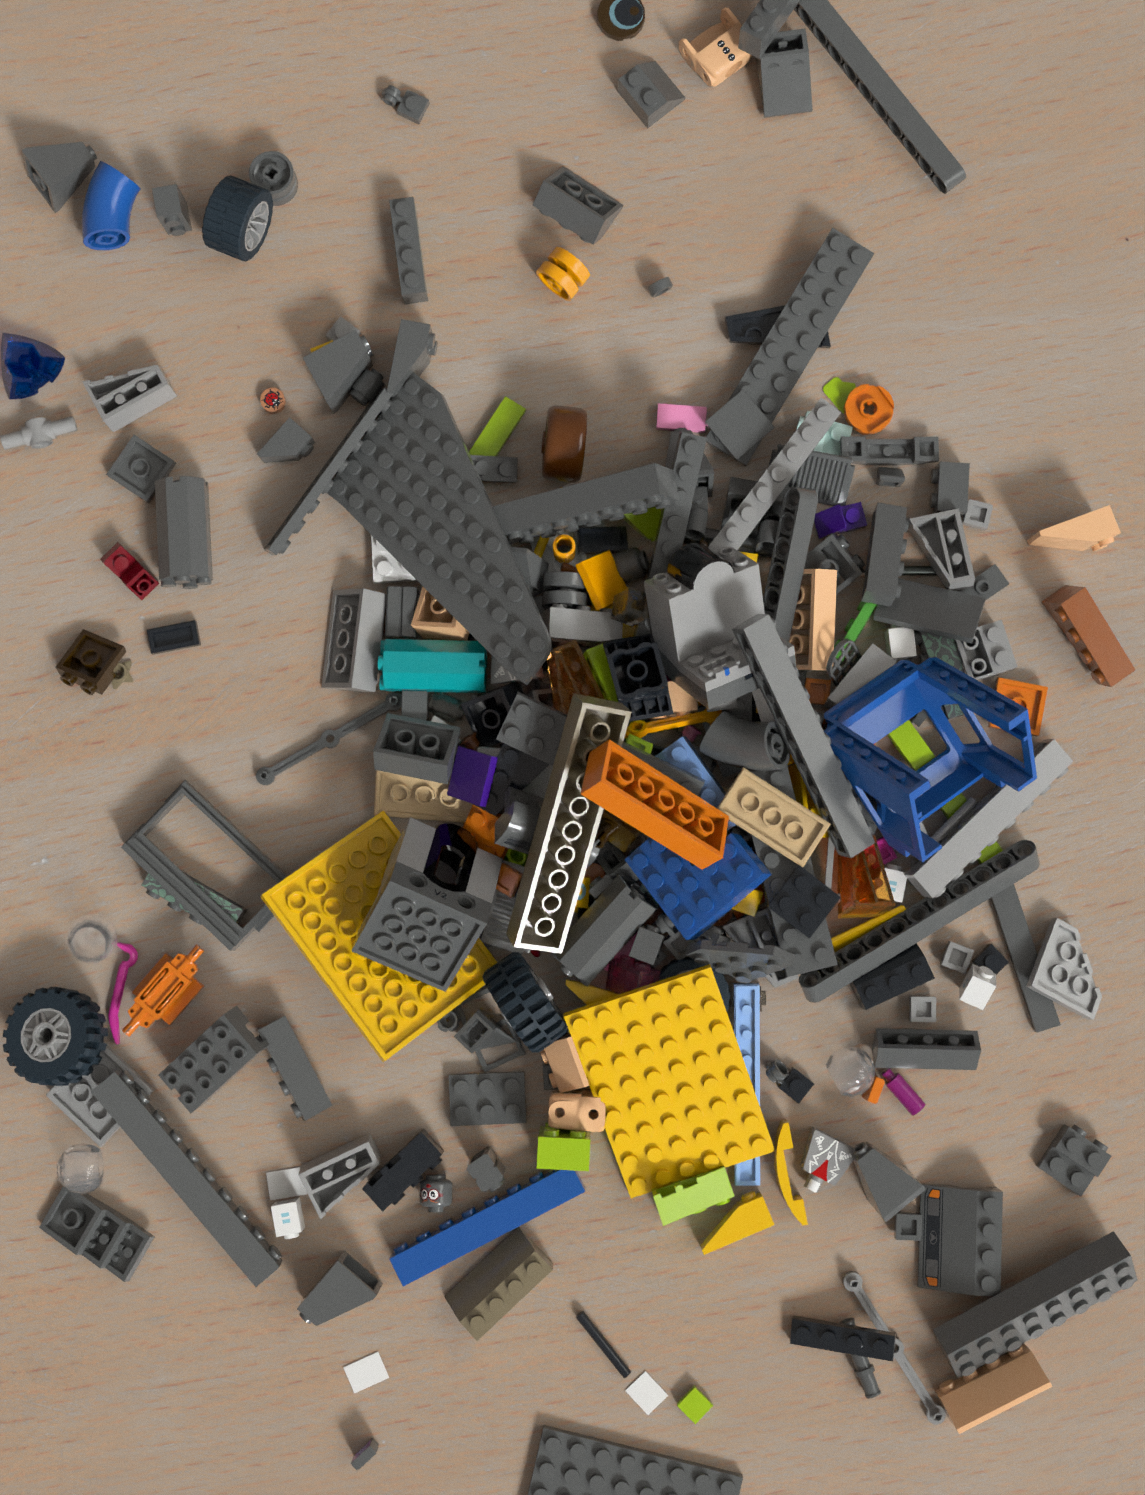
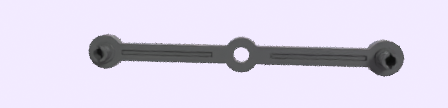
(267, 775)

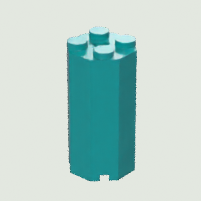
(432, 666)

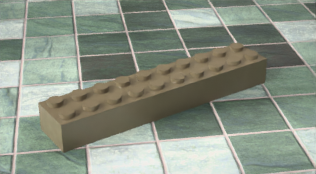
(564, 829)

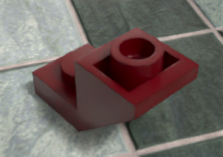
(129, 571)

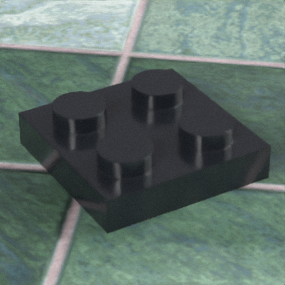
(804, 901)

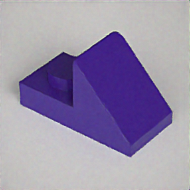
(839, 520)

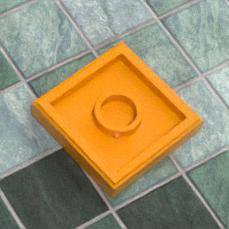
(601, 579)

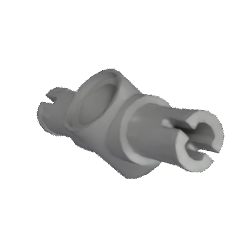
(38, 433)

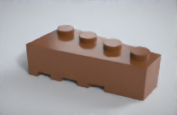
(1089, 634)

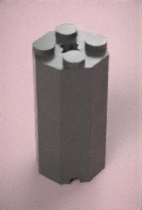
(183, 532)
(605, 929)

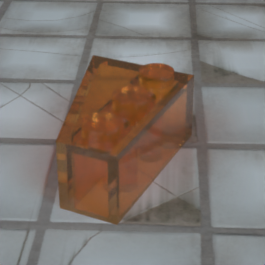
(570, 675)
(863, 885)

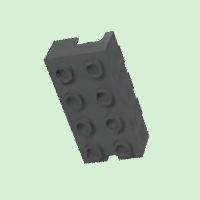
(212, 1059)

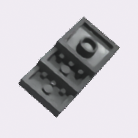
(97, 1233)

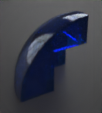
(27, 365)

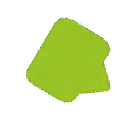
(838, 392)

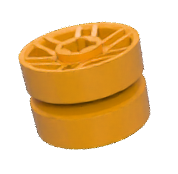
(563, 273)

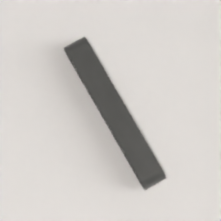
(789, 557)

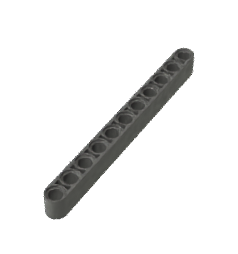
(881, 93)
(921, 920)

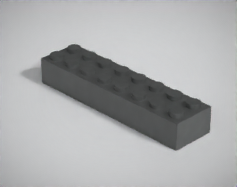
(588, 503)
(809, 953)
(1036, 1305)

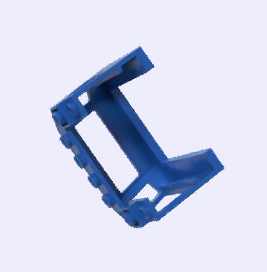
(908, 795)

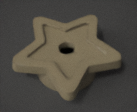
(124, 676)

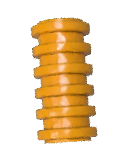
(567, 541)

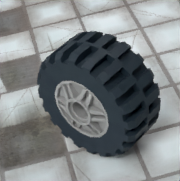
(525, 1002)
(55, 1036)

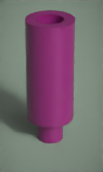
(903, 1092)

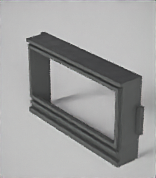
(182, 887)

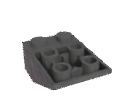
(785, 75)

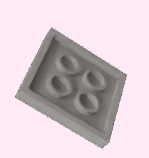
(83, 1106)

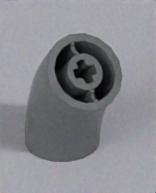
(746, 743)

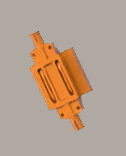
(165, 990)

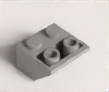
(988, 653)

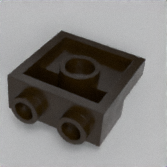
(90, 662)

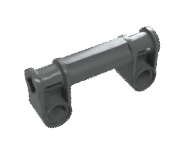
(760, 544)

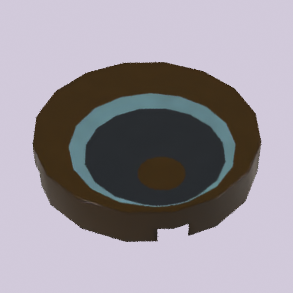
(621, 18)

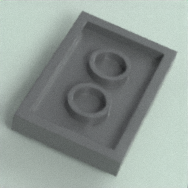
(487, 1098)

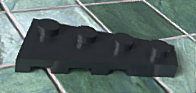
(756, 325)

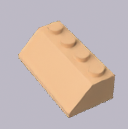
(814, 619)
(992, 1389)

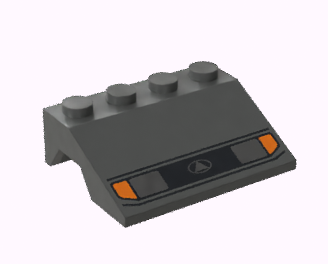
(960, 1239)

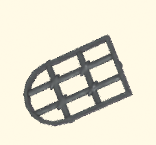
(840, 646)

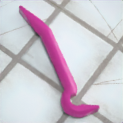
(119, 988)

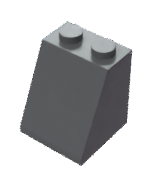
(339, 366)
(339, 1291)

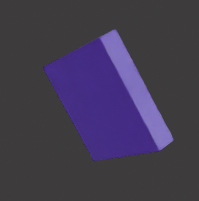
(472, 776)

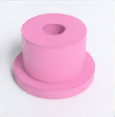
(690, 732)

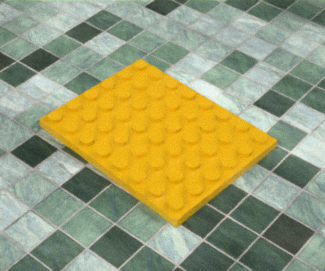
(322, 914)
(670, 1080)

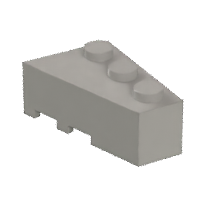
(129, 395)

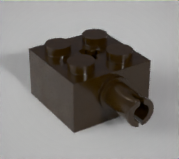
(615, 831)

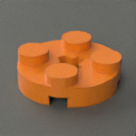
(869, 395)

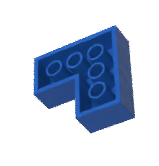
(696, 896)

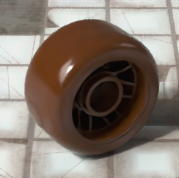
(564, 444)

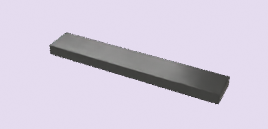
(1023, 957)

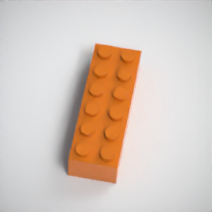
(655, 804)

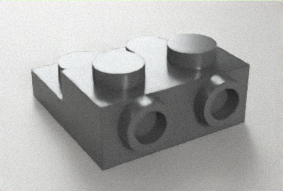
(834, 555)
(1074, 1159)

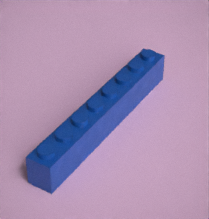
(485, 1223)

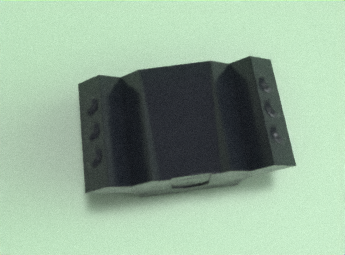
(638, 676)

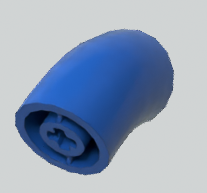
(108, 209)

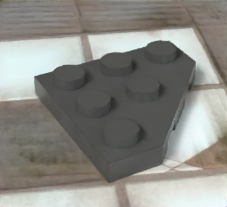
(740, 960)

